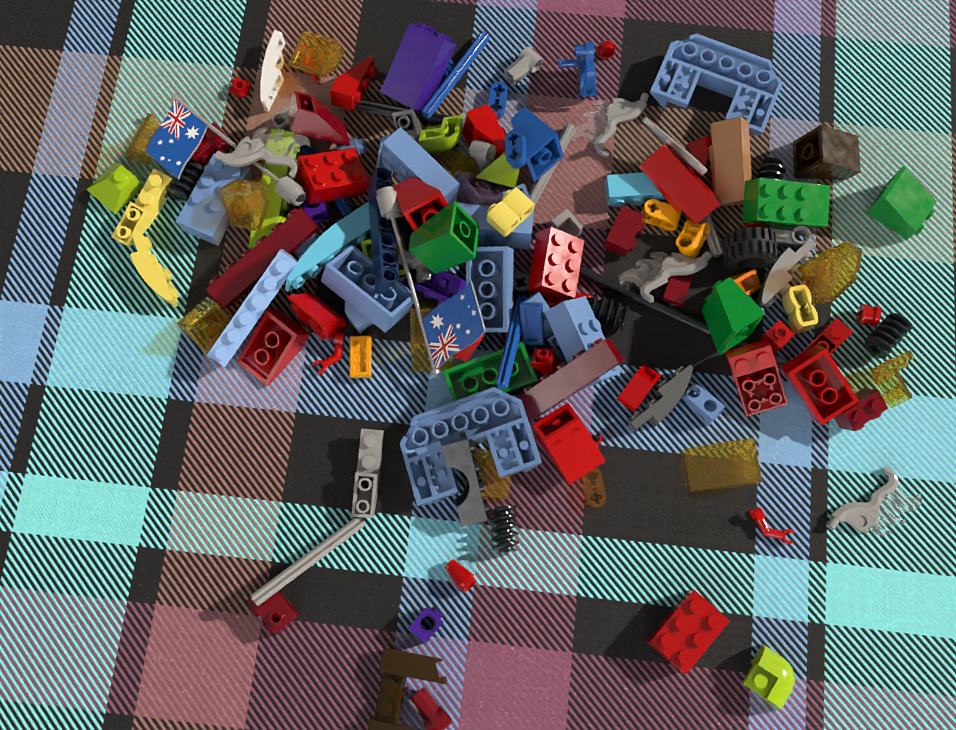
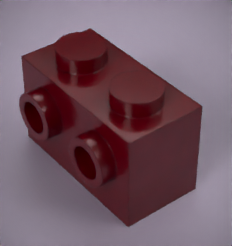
(209, 145)
(623, 232)
(868, 408)
(275, 612)

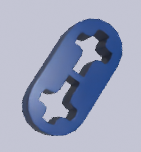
(498, 100)
(519, 148)

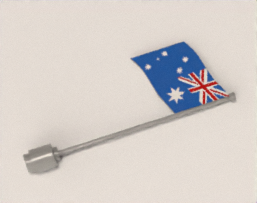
(181, 136)
(452, 323)

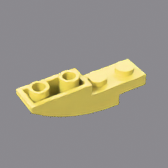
(145, 209)
(151, 271)

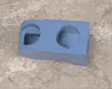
(703, 403)

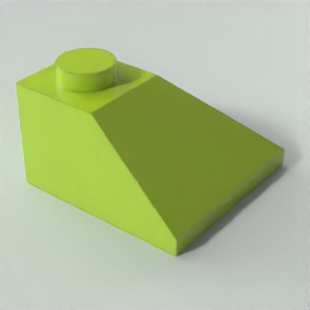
(115, 187)

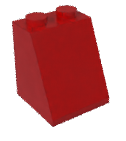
(419, 201)

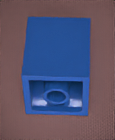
(541, 143)

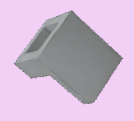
(567, 223)

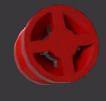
(868, 315)

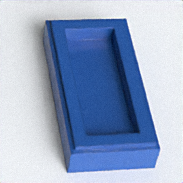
(532, 323)

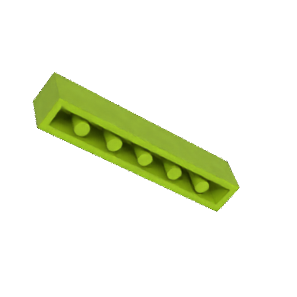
(277, 205)

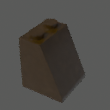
(826, 154)

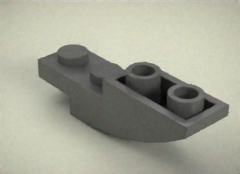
(668, 396)

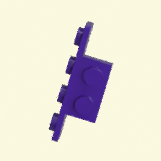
(440, 286)

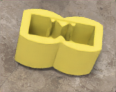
(510, 211)
(801, 312)

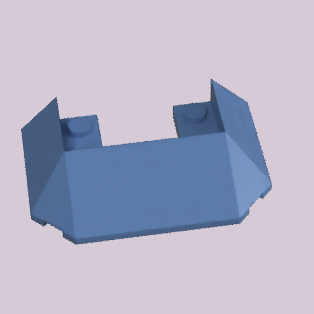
(723, 70)
(483, 417)

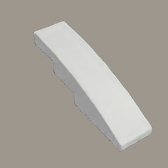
(271, 70)

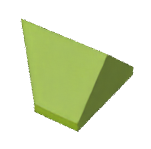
(501, 172)

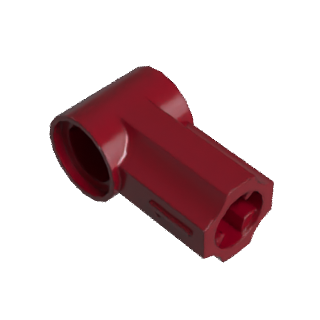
(433, 715)

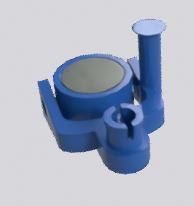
(586, 69)

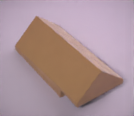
(730, 159)

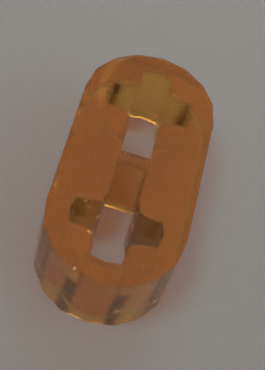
(599, 486)

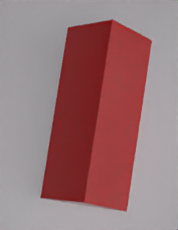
(679, 184)

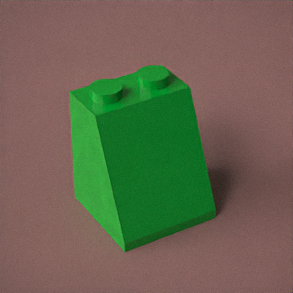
(903, 204)
(446, 239)
(730, 315)

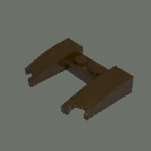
(396, 668)

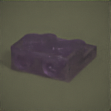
(477, 190)

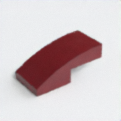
(677, 289)

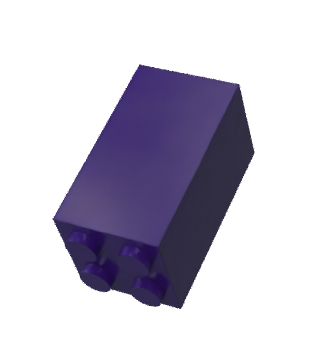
(418, 66)

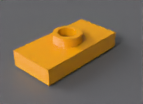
(360, 356)

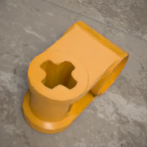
(662, 215)
(692, 238)

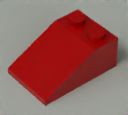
(272, 346)

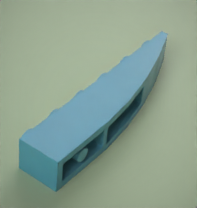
(329, 245)

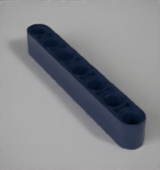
(382, 236)

